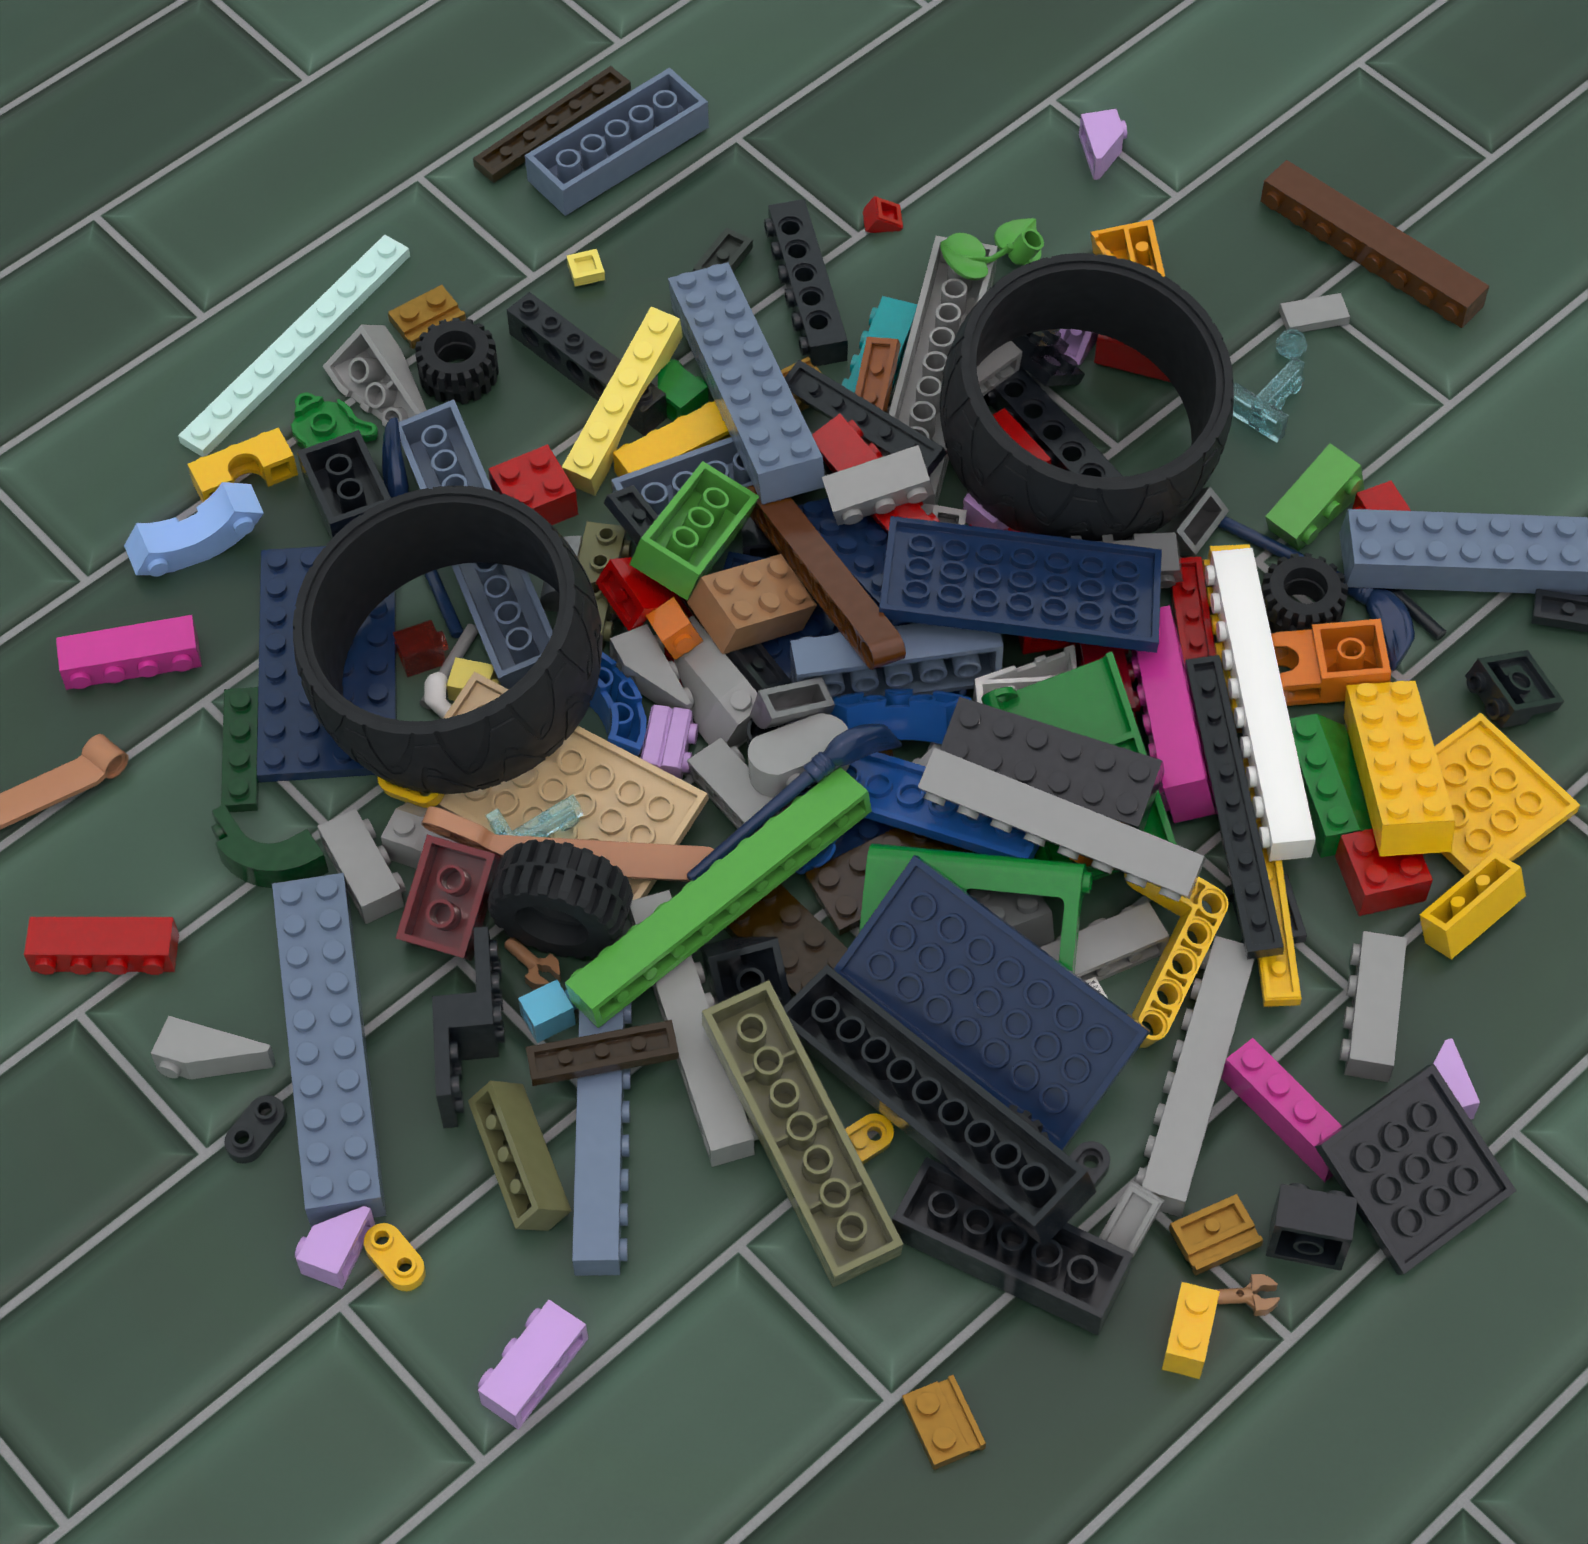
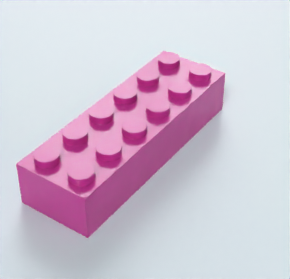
(1172, 724)

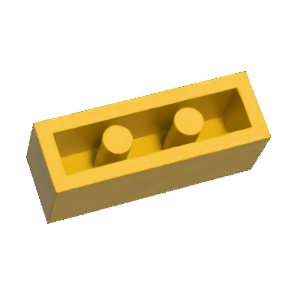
(1472, 905)

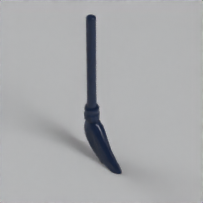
(396, 484)
(1380, 603)
(841, 751)

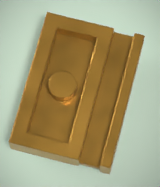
(423, 311)
(1215, 1234)
(943, 1422)

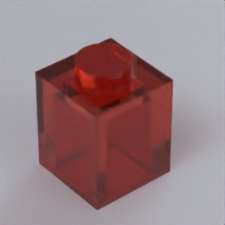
(420, 648)

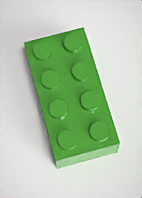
(694, 530)

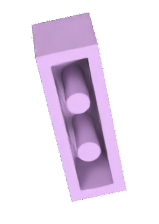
(532, 1363)

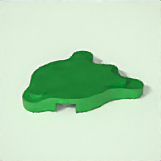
(325, 420)

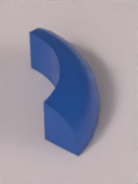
(619, 707)
(906, 715)

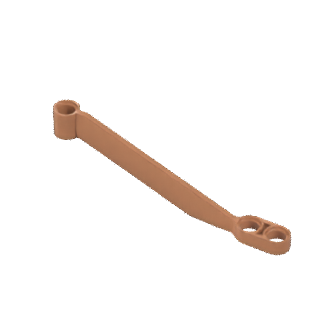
(98, 761)
(634, 859)

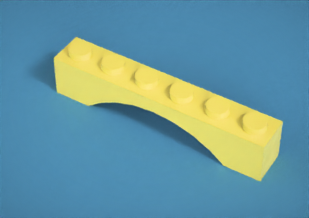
(645, 357)

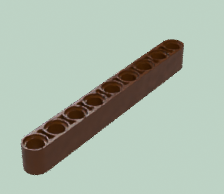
(829, 582)

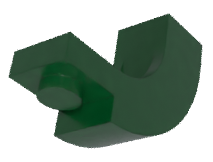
(266, 862)

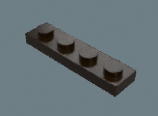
(602, 1052)

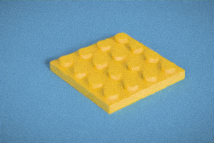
(1496, 795)

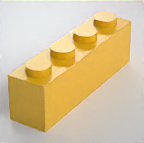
(679, 437)

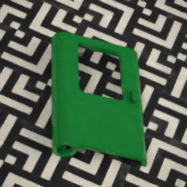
(1090, 704)
(988, 873)

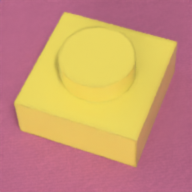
(585, 267)

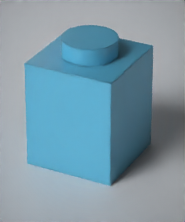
(547, 1011)

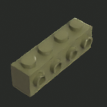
(598, 546)
(519, 1156)

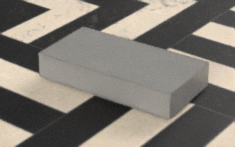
(1315, 313)
(1132, 1218)

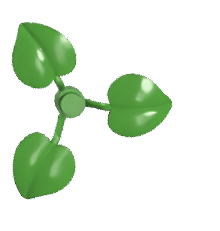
(1016, 238)

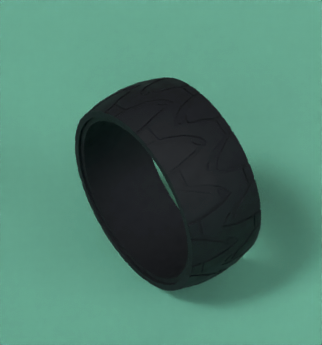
(1117, 302)
(408, 540)

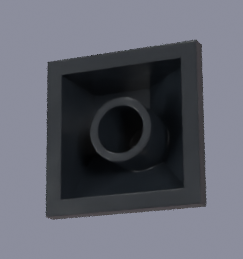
(744, 963)

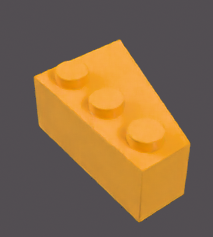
(1130, 242)

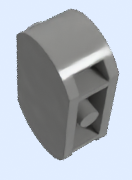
(782, 753)

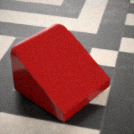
(882, 216)

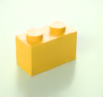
(1190, 1330)

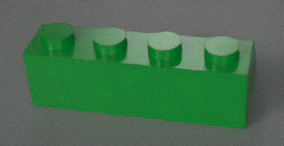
(1329, 780)

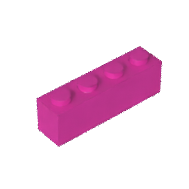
(128, 652)
(1280, 1103)

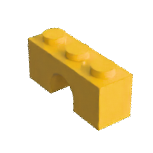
(262, 455)

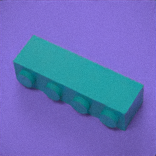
(889, 320)

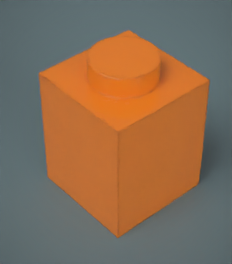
(674, 628)

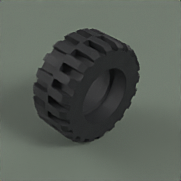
(560, 898)

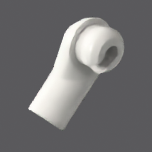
(435, 693)

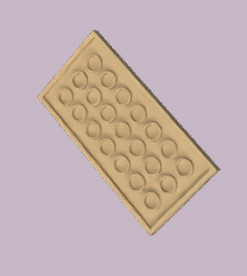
(616, 790)

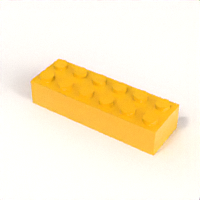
(1398, 769)

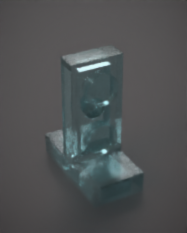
(1264, 410)
(560, 816)

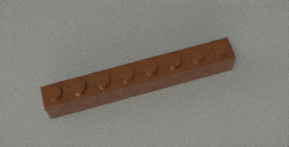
(1374, 244)

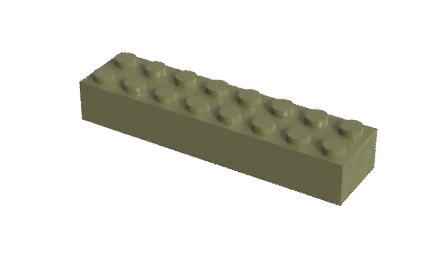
(801, 1134)

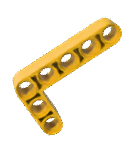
(1179, 949)

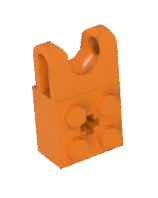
(1329, 659)

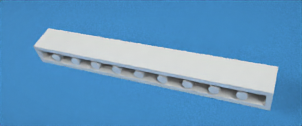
(1261, 705)

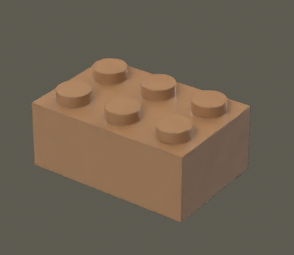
(751, 603)

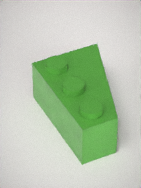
(1316, 498)

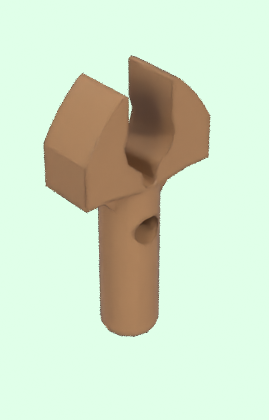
(534, 964)
(1249, 1295)

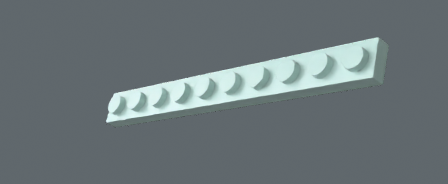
(293, 346)

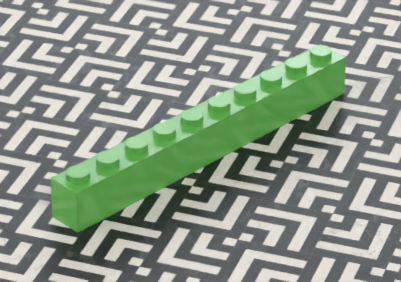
(718, 897)

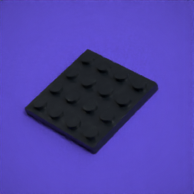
(1415, 1169)

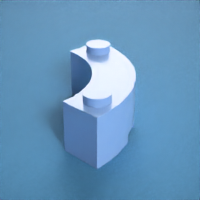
(178, 544)

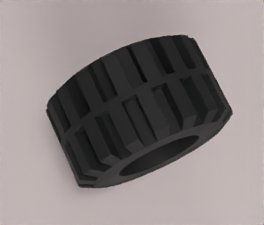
(451, 342)
(1308, 578)

